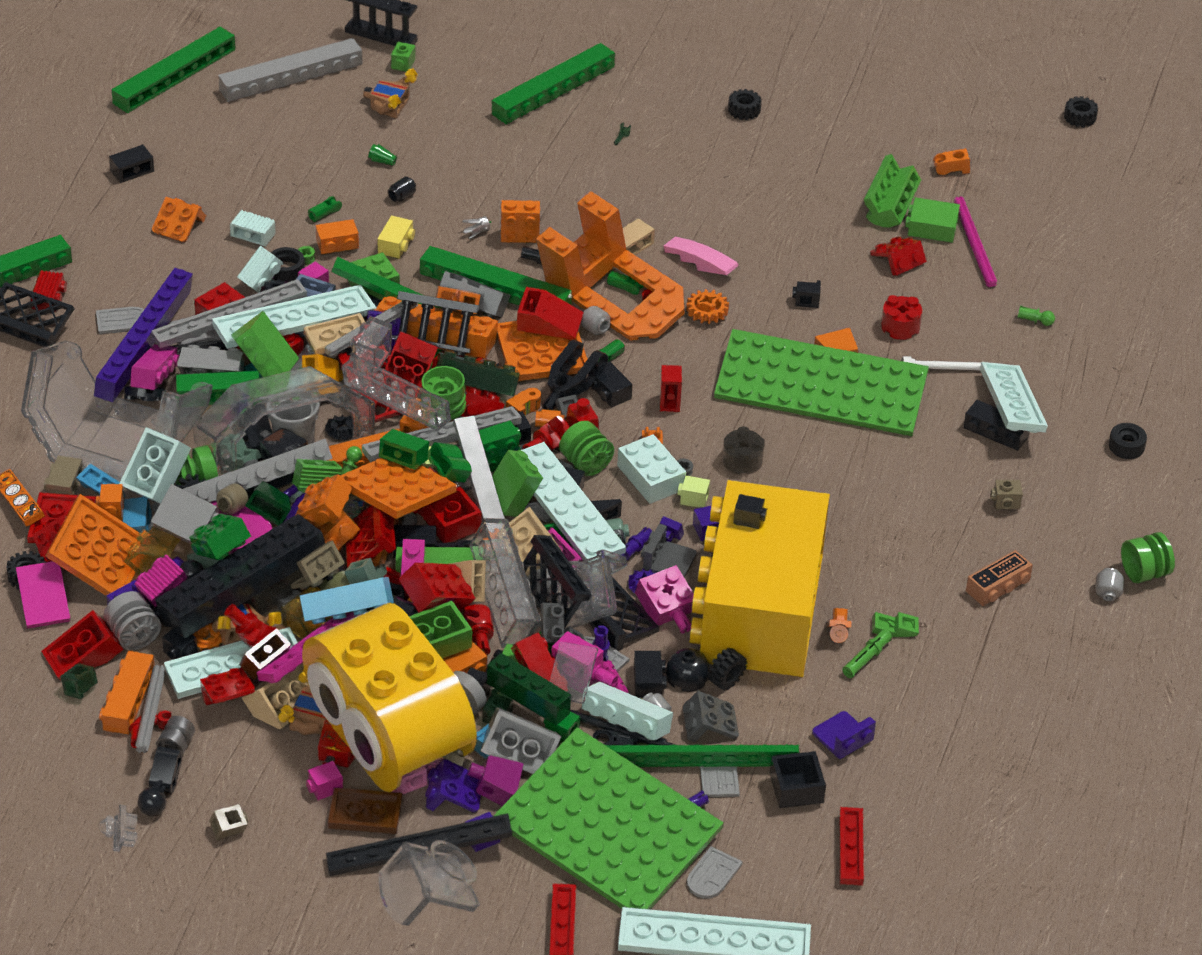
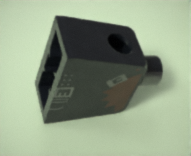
(279, 442)

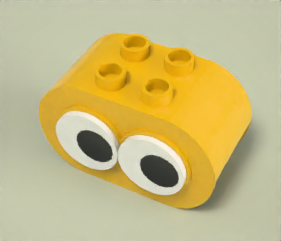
(388, 694)

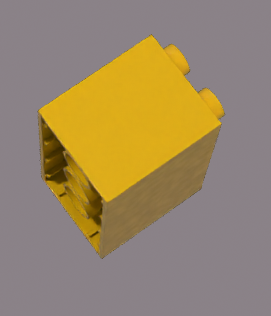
(761, 579)

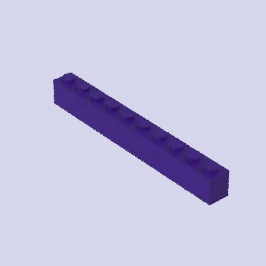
(139, 338)

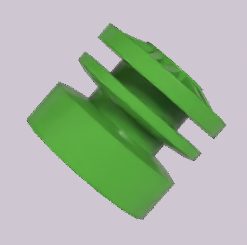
(448, 384)
(586, 448)
(200, 463)
(1147, 557)

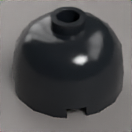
(687, 669)

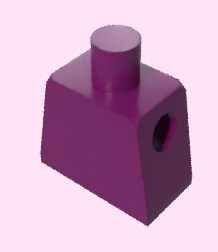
(496, 778)

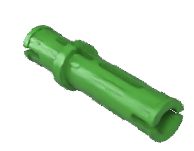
(872, 648)

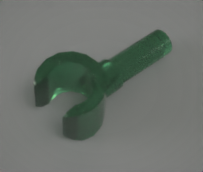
(623, 132)

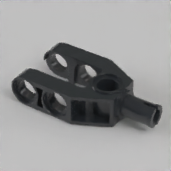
(562, 384)

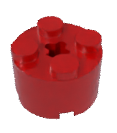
(901, 317)

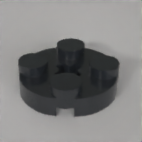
(140, 393)

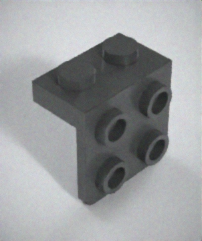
(663, 554)
(706, 713)

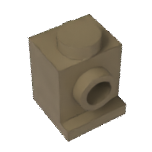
(221, 818)

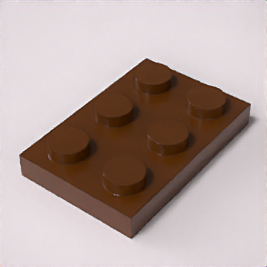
(365, 810)

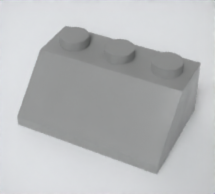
(211, 360)
(519, 740)

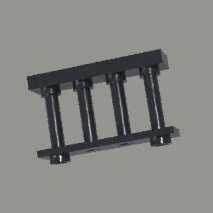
(378, 32)
(447, 307)

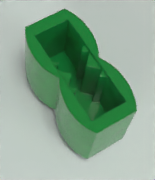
(449, 462)

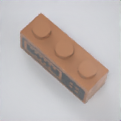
(999, 578)

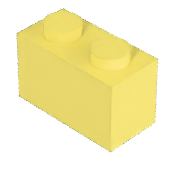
(395, 237)

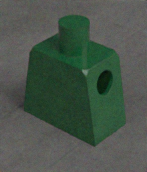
(269, 502)

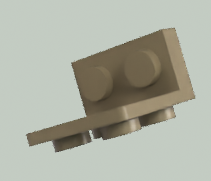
(317, 565)

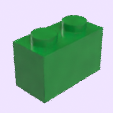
(403, 449)

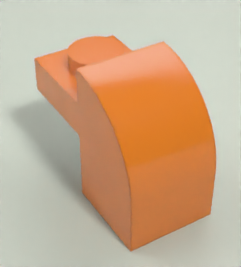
(458, 295)

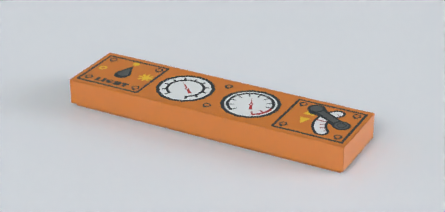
(19, 498)

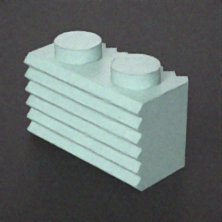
(252, 228)
(260, 269)

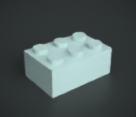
(154, 465)
(651, 468)

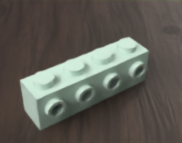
(627, 711)

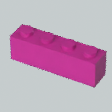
(154, 367)

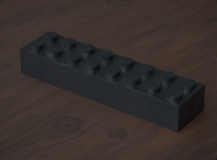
(239, 576)

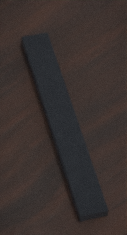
(380, 852)

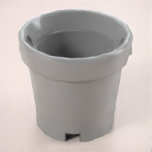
(297, 420)

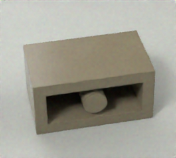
(63, 476)

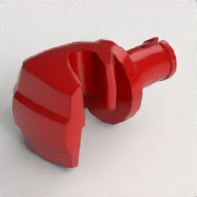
(549, 433)
(481, 622)
(248, 627)

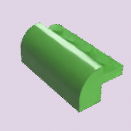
(891, 193)

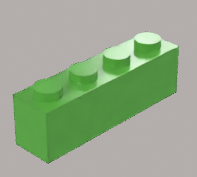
(439, 555)

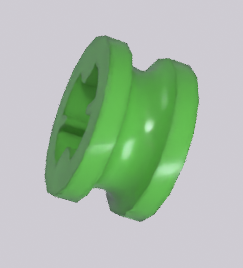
(308, 253)

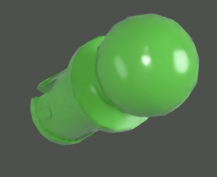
(1046, 318)
(353, 455)

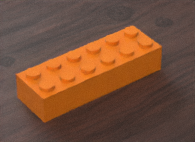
(481, 330)

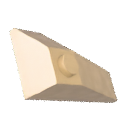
(271, 697)

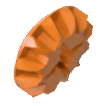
(214, 641)

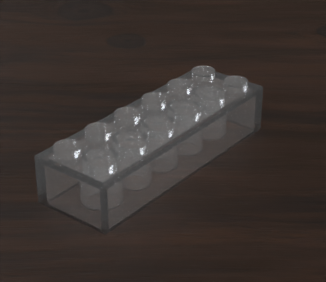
(505, 582)

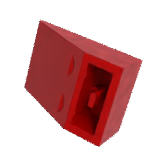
(547, 315)
(410, 358)

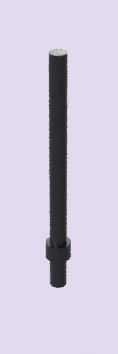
(613, 727)

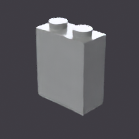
(183, 513)

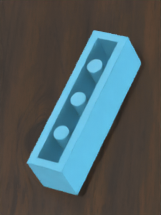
(346, 599)

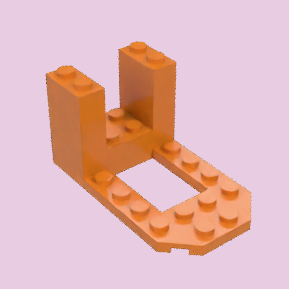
(593, 255)

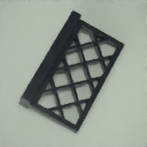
(28, 332)
(560, 570)
(616, 634)

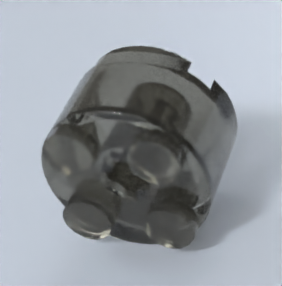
(743, 451)

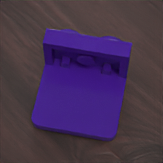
(844, 734)
(453, 784)

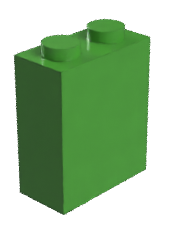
(932, 219)
(515, 482)

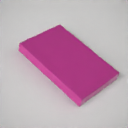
(43, 594)

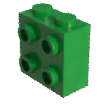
(498, 441)
(219, 536)

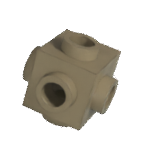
(1007, 494)

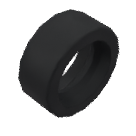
(289, 254)

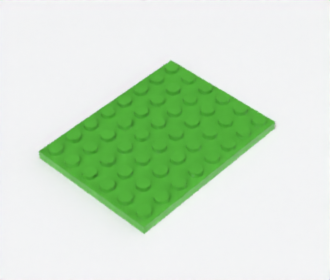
(609, 822)

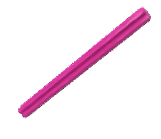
(975, 242)

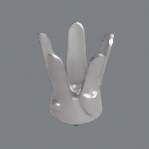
(481, 224)

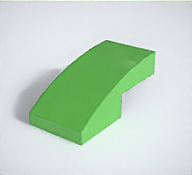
(899, 626)

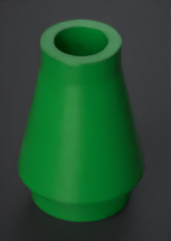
(381, 155)

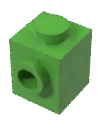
(403, 56)

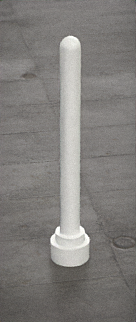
(945, 365)

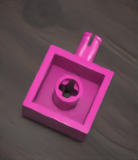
(666, 597)
(598, 672)

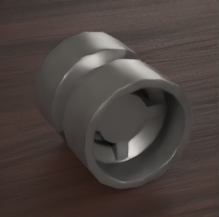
(176, 733)

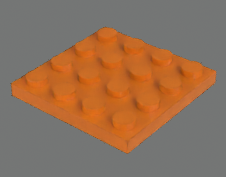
(533, 352)
(397, 487)
(94, 546)

